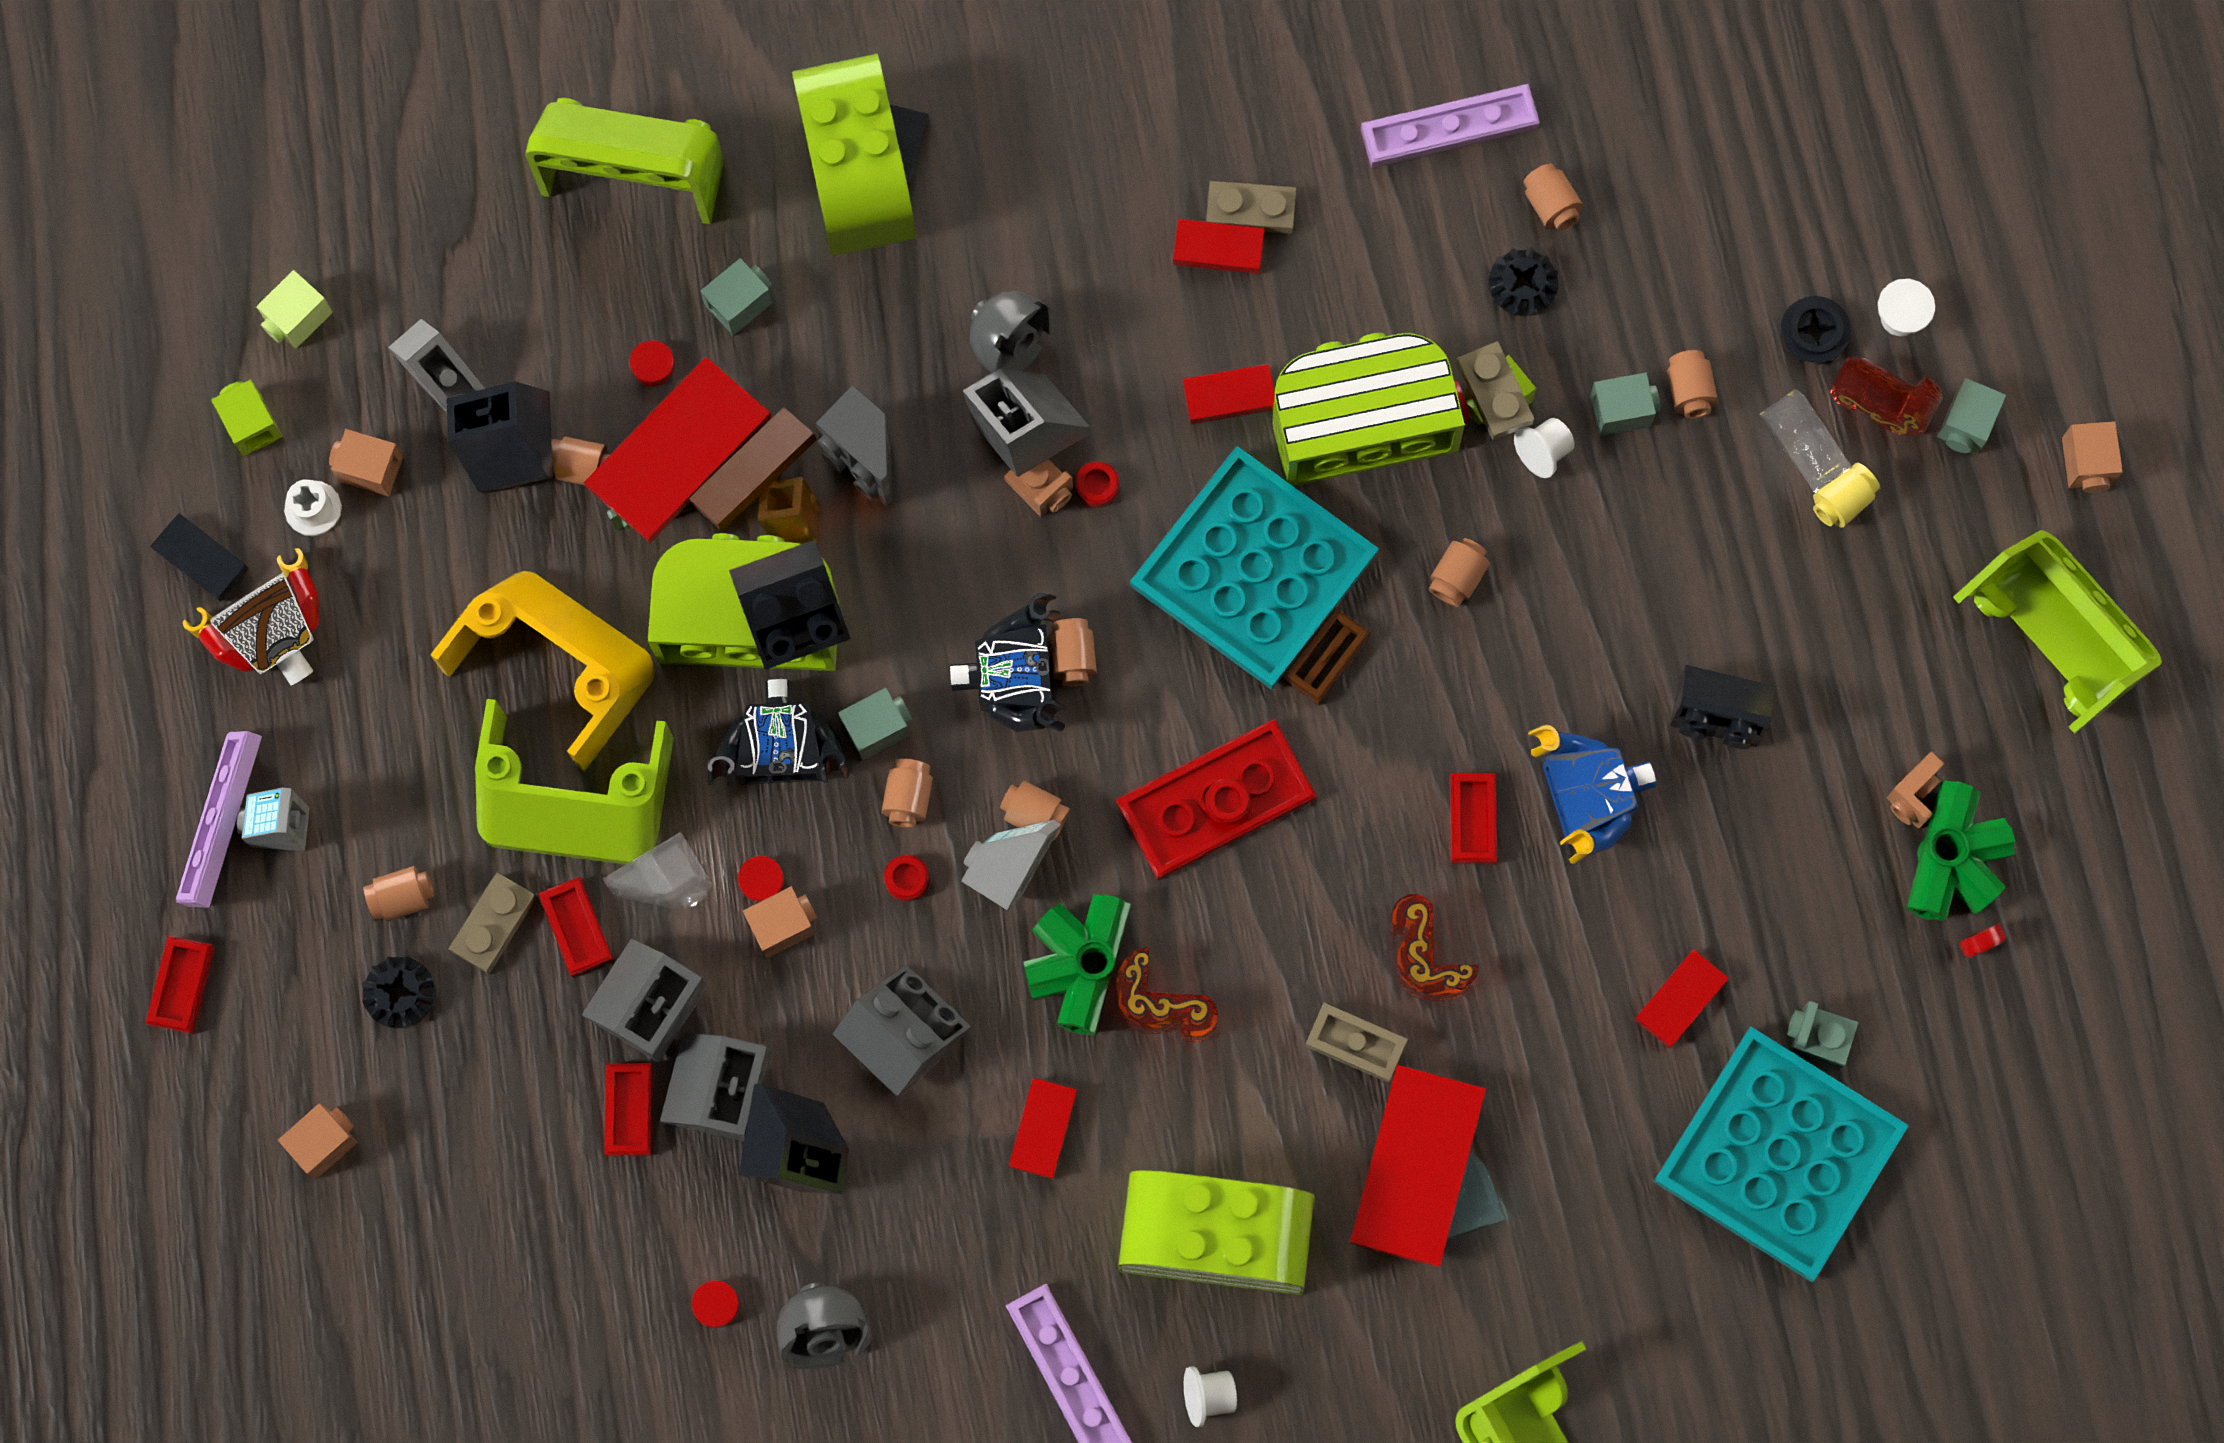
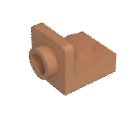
(1042, 487)
(1919, 782)

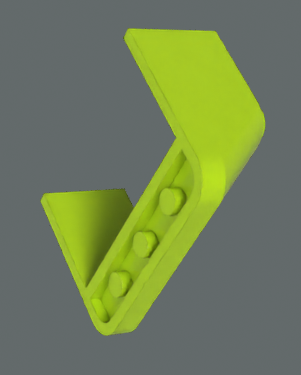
(626, 149)
(2067, 620)
(568, 821)
(1520, 1407)

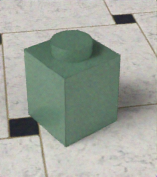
(737, 295)
(1624, 404)
(1971, 417)
(876, 723)

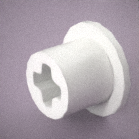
(1905, 307)
(1544, 446)
(312, 507)
(1208, 1394)

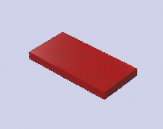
(677, 449)
(1171, 813)
(1417, 1166)

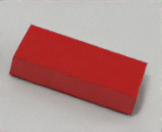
(1218, 246)
(1229, 393)
(1473, 818)
(576, 927)
(180, 985)
(1681, 998)
(629, 1109)
(1043, 1128)

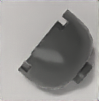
(1008, 330)
(820, 1326)

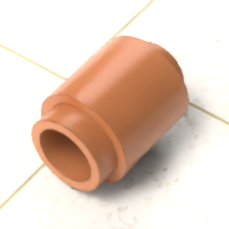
(1553, 197)
(1692, 384)
(576, 459)
(1459, 572)
(1072, 652)
(907, 793)
(1032, 805)
(398, 894)

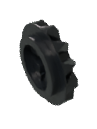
(1523, 300)
(1827, 316)
(408, 1009)

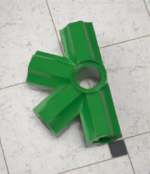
(1969, 847)
(1071, 945)

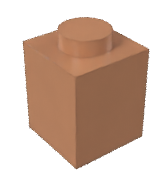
(2092, 456)
(365, 462)
(781, 921)
(319, 1139)

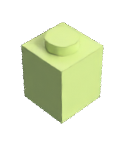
(293, 310)

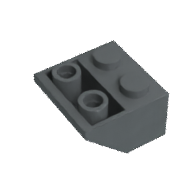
(1023, 417)
(859, 441)
(645, 999)
(900, 1029)
(714, 1084)

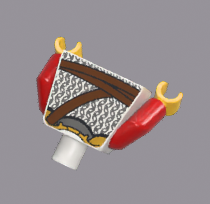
(266, 625)

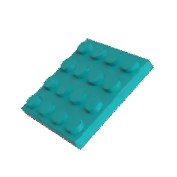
(1254, 567)
(1781, 1154)

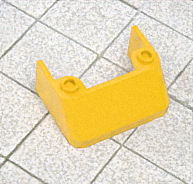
(616, 666)

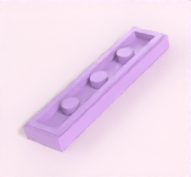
(1450, 125)
(218, 819)
(1066, 1368)

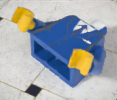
(1590, 789)

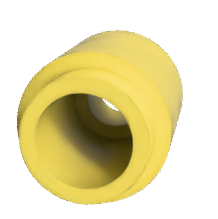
(1846, 496)

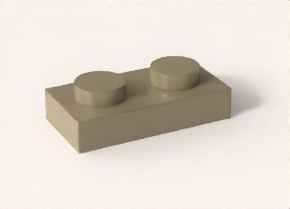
(1252, 206)
(1495, 390)
(492, 923)
(1356, 1042)

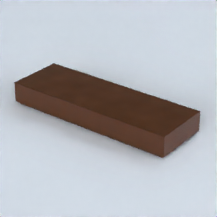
(752, 469)

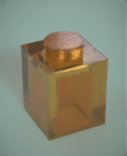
(790, 511)

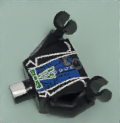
(1014, 670)
(778, 743)

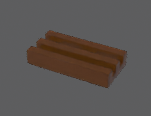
(1304, 686)

